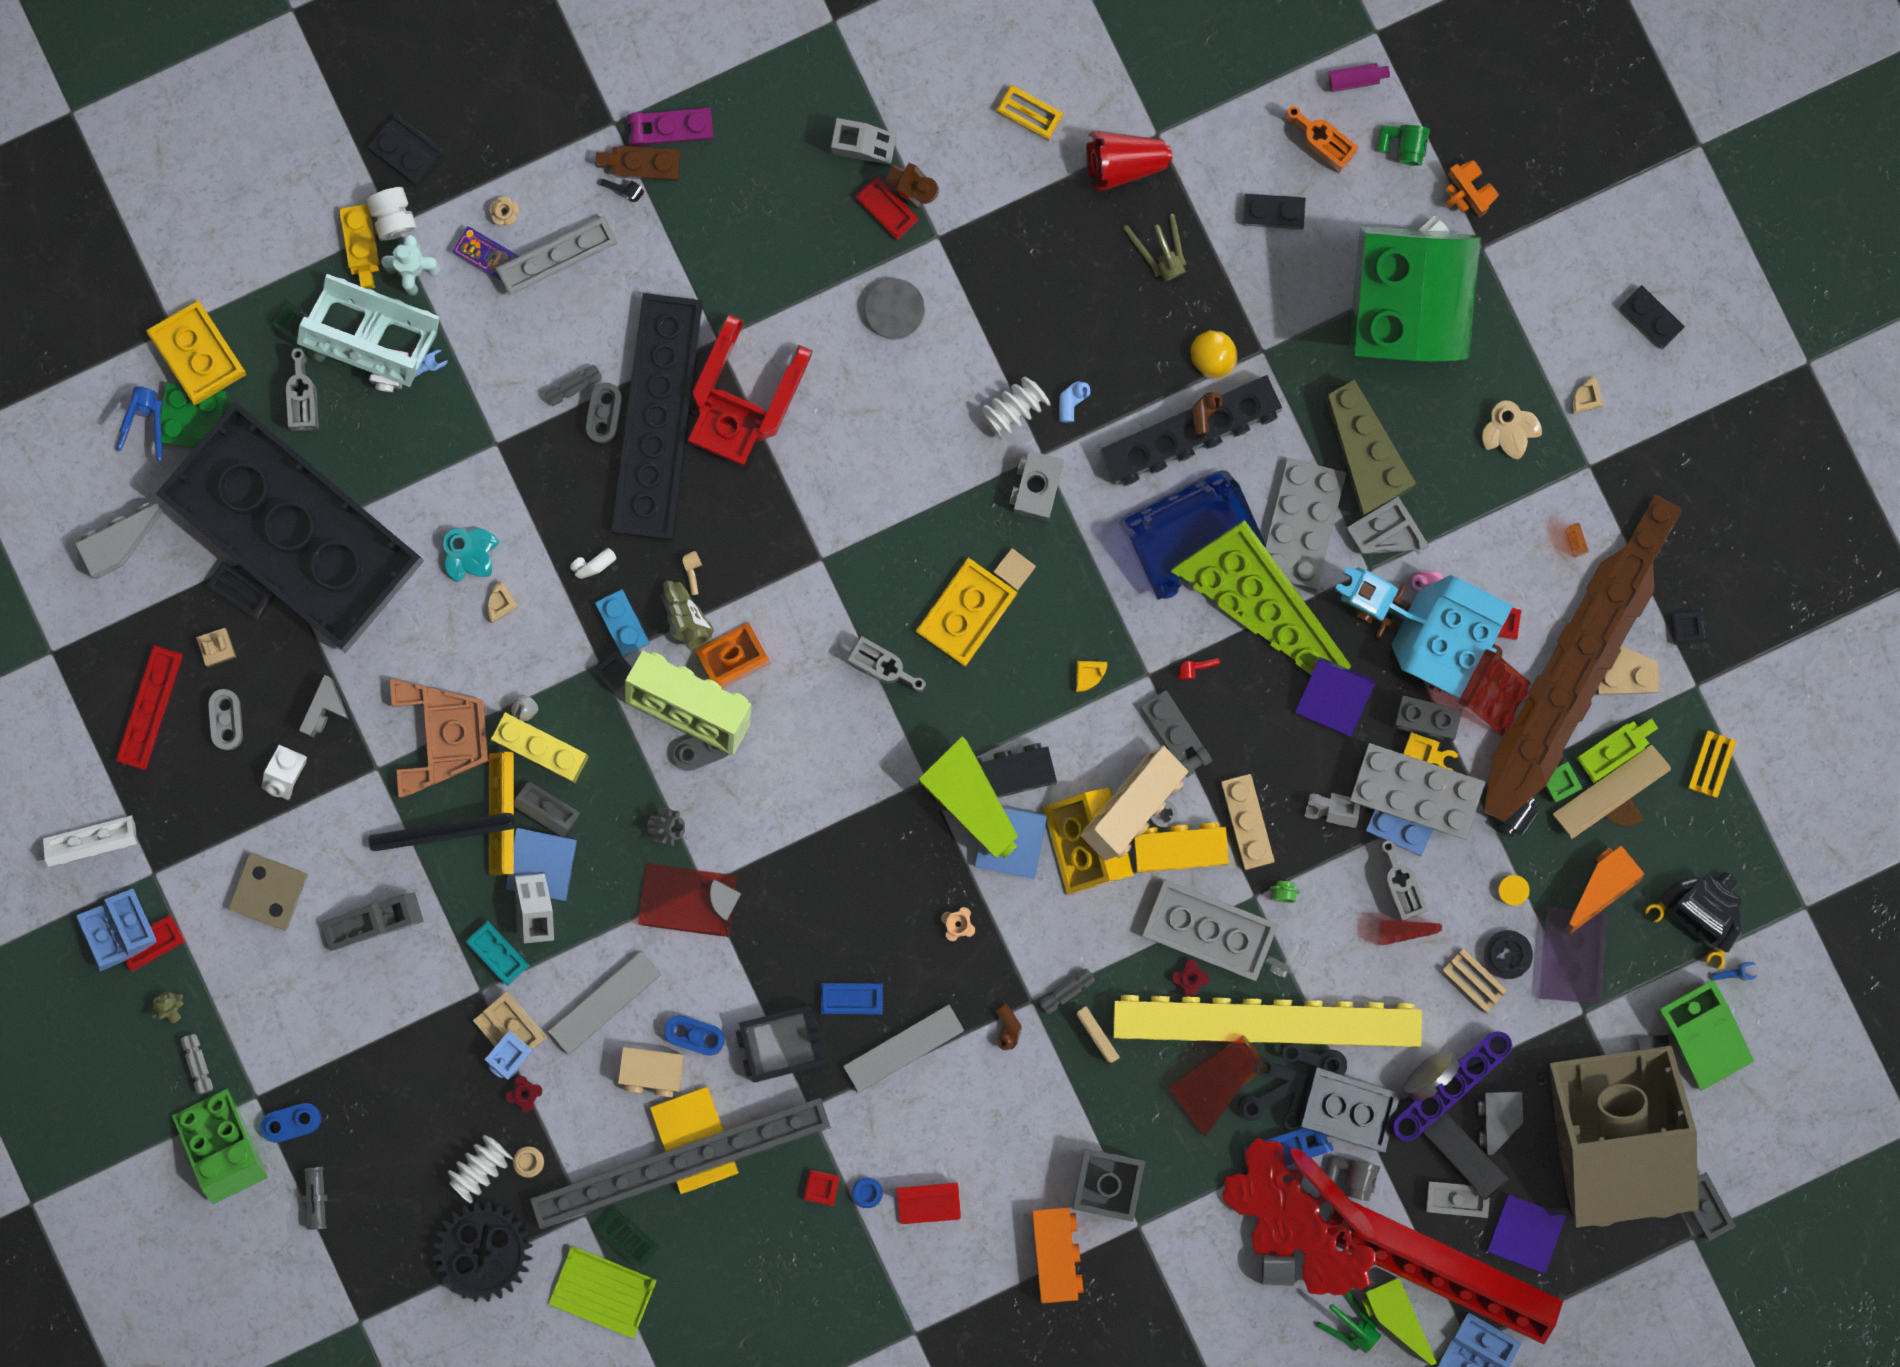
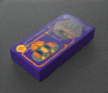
(482, 252)

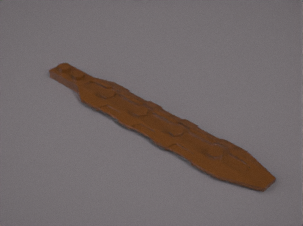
(1577, 666)

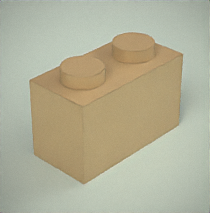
(651, 1070)

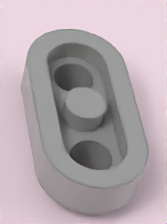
(225, 720)

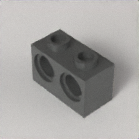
(1427, 718)

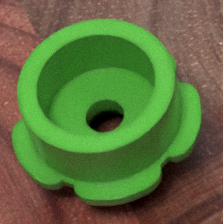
(1284, 892)

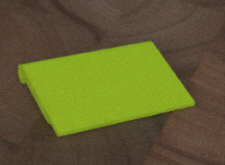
(602, 1292)

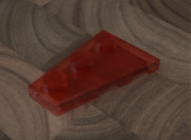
(1215, 1082)

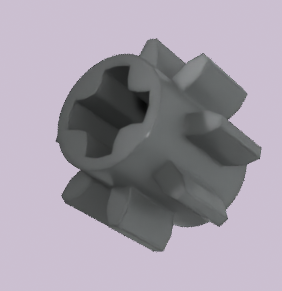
(666, 826)

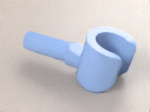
(430, 363)

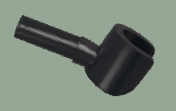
(632, 192)

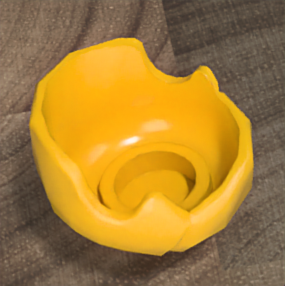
(1214, 354)

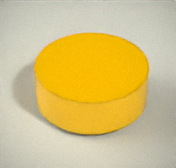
(1513, 890)

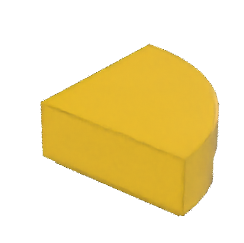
(1089, 674)

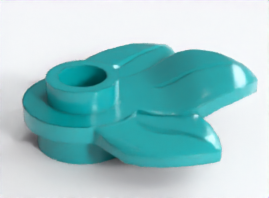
(472, 555)

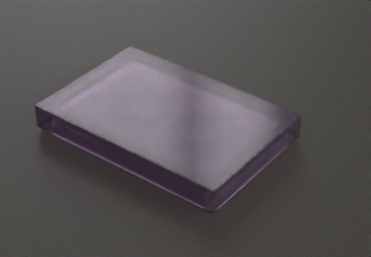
(1572, 962)

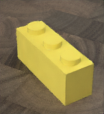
(540, 748)

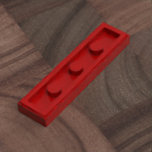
(149, 707)

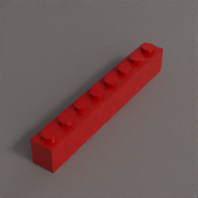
(1456, 1276)

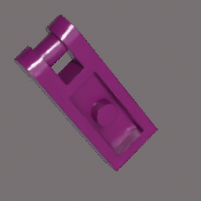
(671, 127)

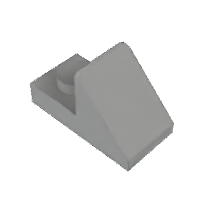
(325, 699)

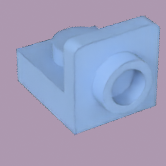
(508, 1056)

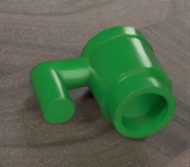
(1411, 143)

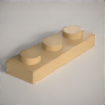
(1247, 822)

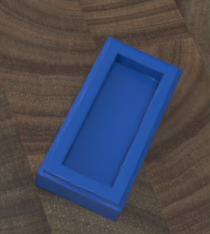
(852, 998)

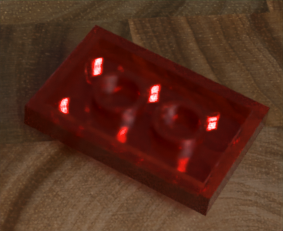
(1494, 692)

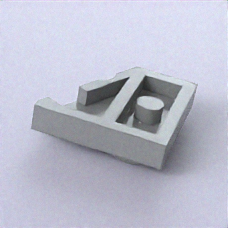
(1387, 530)

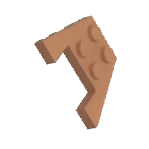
(453, 734)

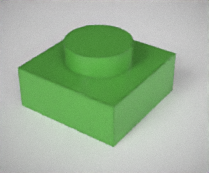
(1563, 783)

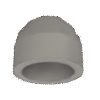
(524, 708)

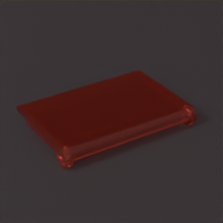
(682, 900)

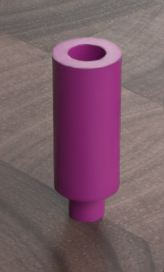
(1357, 77)

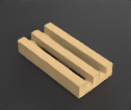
(1480, 969)
(1097, 1035)

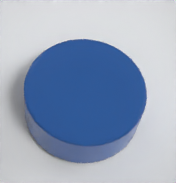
(867, 1192)

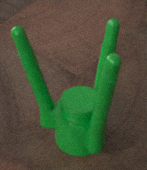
(1363, 1335)

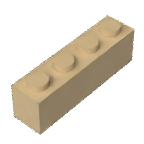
(1134, 804)

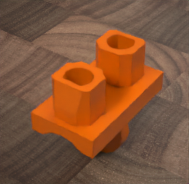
(1462, 178)

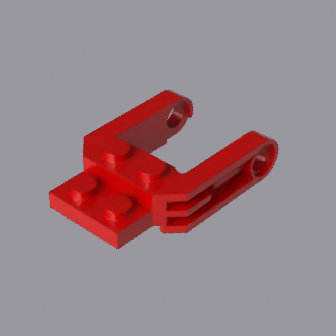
(731, 424)

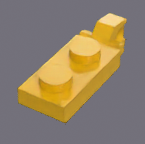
(360, 243)

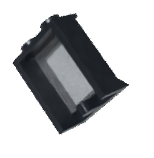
(781, 1044)

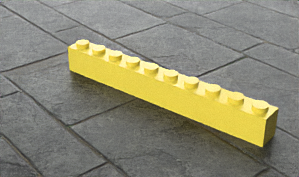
(1267, 1023)

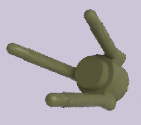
(1169, 264)

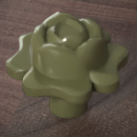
(167, 1006)

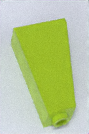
(968, 796)

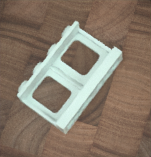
(363, 348)

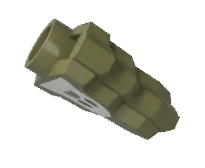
(685, 617)

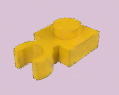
(1426, 750)

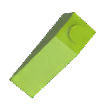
(1395, 1313)

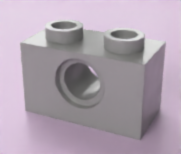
(1048, 470)

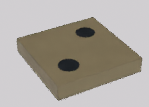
(268, 891)

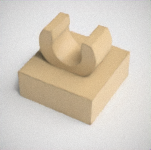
(216, 647)

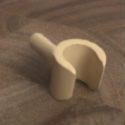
(691, 562)

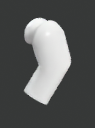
(594, 566)

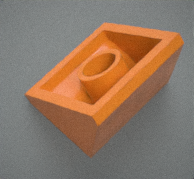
(733, 656)

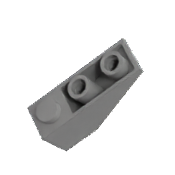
(114, 545)

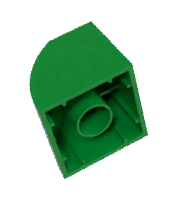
(1414, 294)

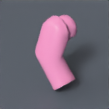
(1424, 578)

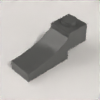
(372, 921)

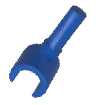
(1735, 973)

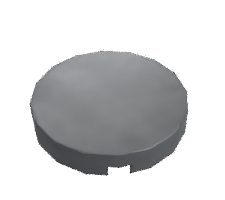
(895, 308)
(1430, 1073)

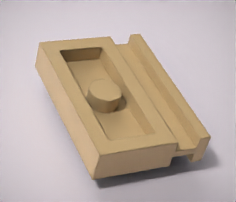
(509, 1015)

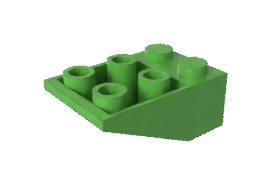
(1705, 1034)
(219, 1147)

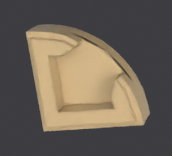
(1587, 397)
(500, 602)

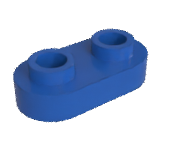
(695, 1035)
(290, 1123)

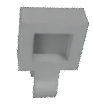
(1337, 809)

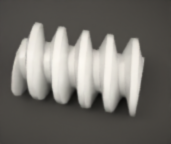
(1014, 406)
(478, 1168)

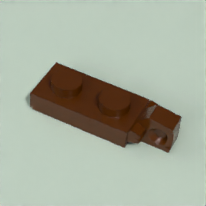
(641, 163)

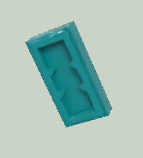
(497, 953)

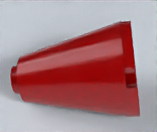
(1124, 158)

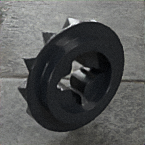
(1520, 962)

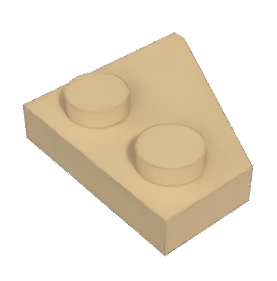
(1631, 675)

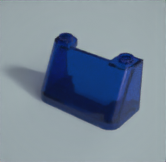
(1183, 524)

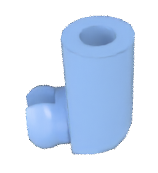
(1070, 398)

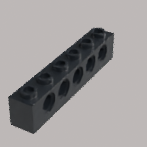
(1116, 458)

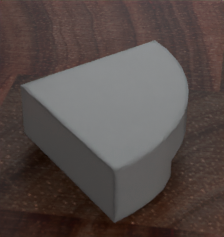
(723, 899)

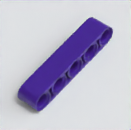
(1466, 1082)

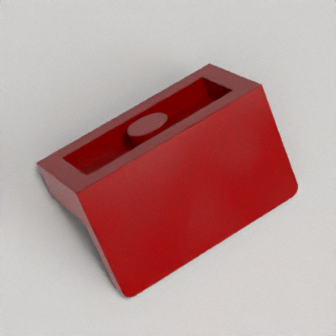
(929, 1203)

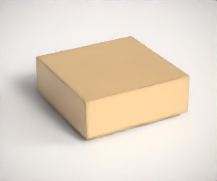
(1014, 569)

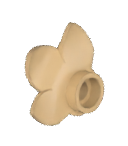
(1513, 433)

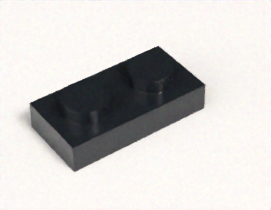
(1274, 211)
(1652, 317)

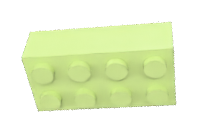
(688, 702)

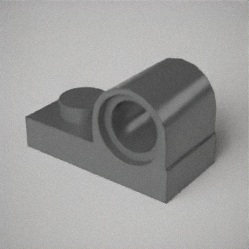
(1278, 1269)

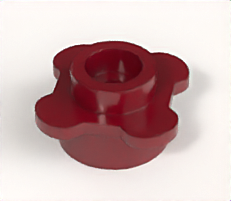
(1190, 987)
(521, 1085)

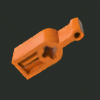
(1334, 149)

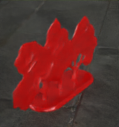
(1292, 1218)

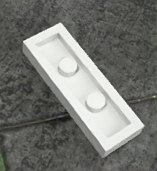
(89, 841)

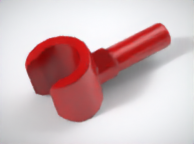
(1187, 669)

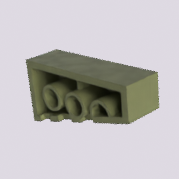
(1369, 455)

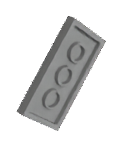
(1304, 520)
(1417, 791)
(1210, 930)

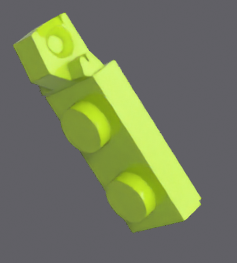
(1616, 749)

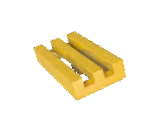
(1052, 125)
(1720, 740)

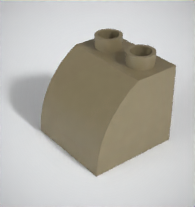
(1625, 1136)

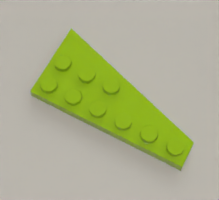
(1256, 592)

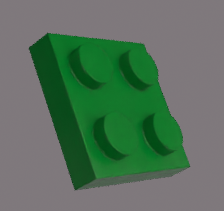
(183, 422)

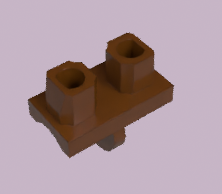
(913, 185)

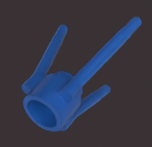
(141, 404)

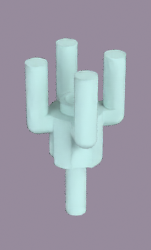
(409, 264)

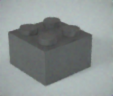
(1108, 1185)

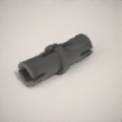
(315, 1198)

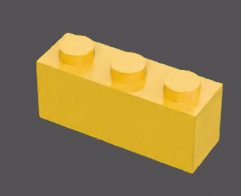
(1181, 848)

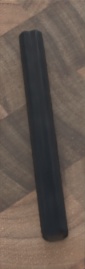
(441, 832)

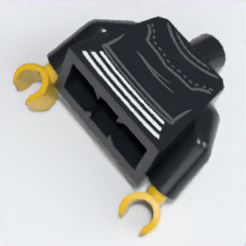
(1706, 910)

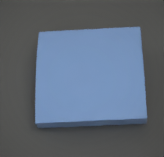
(544, 853)
(1025, 857)
(116, 930)
(1479, 1346)

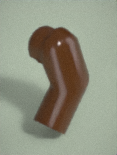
(1203, 409)
(1011, 1028)

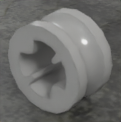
(1159, 823)

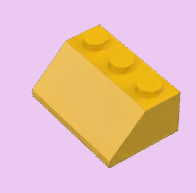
(1078, 861)

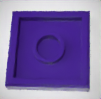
(1335, 696)
(1526, 1233)

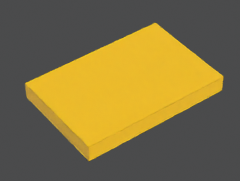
(196, 352)
(966, 612)
(687, 1121)

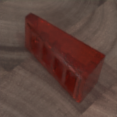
(1398, 931)

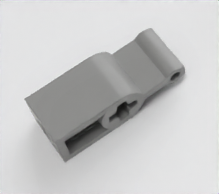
(309, 418)
(882, 657)
(1397, 892)

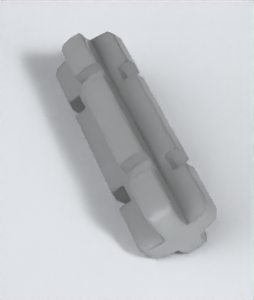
(196, 1064)

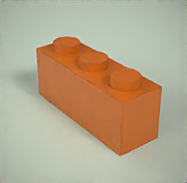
(1057, 1255)

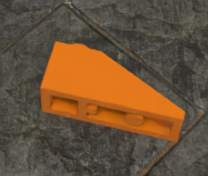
(1609, 881)

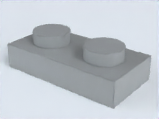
(1455, 1200)

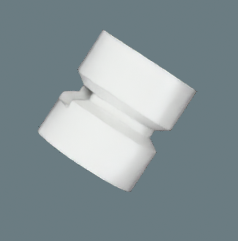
(391, 215)

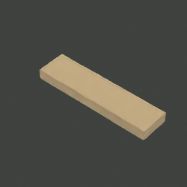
(1611, 791)

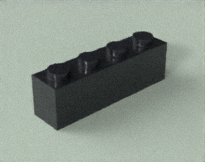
(1017, 772)

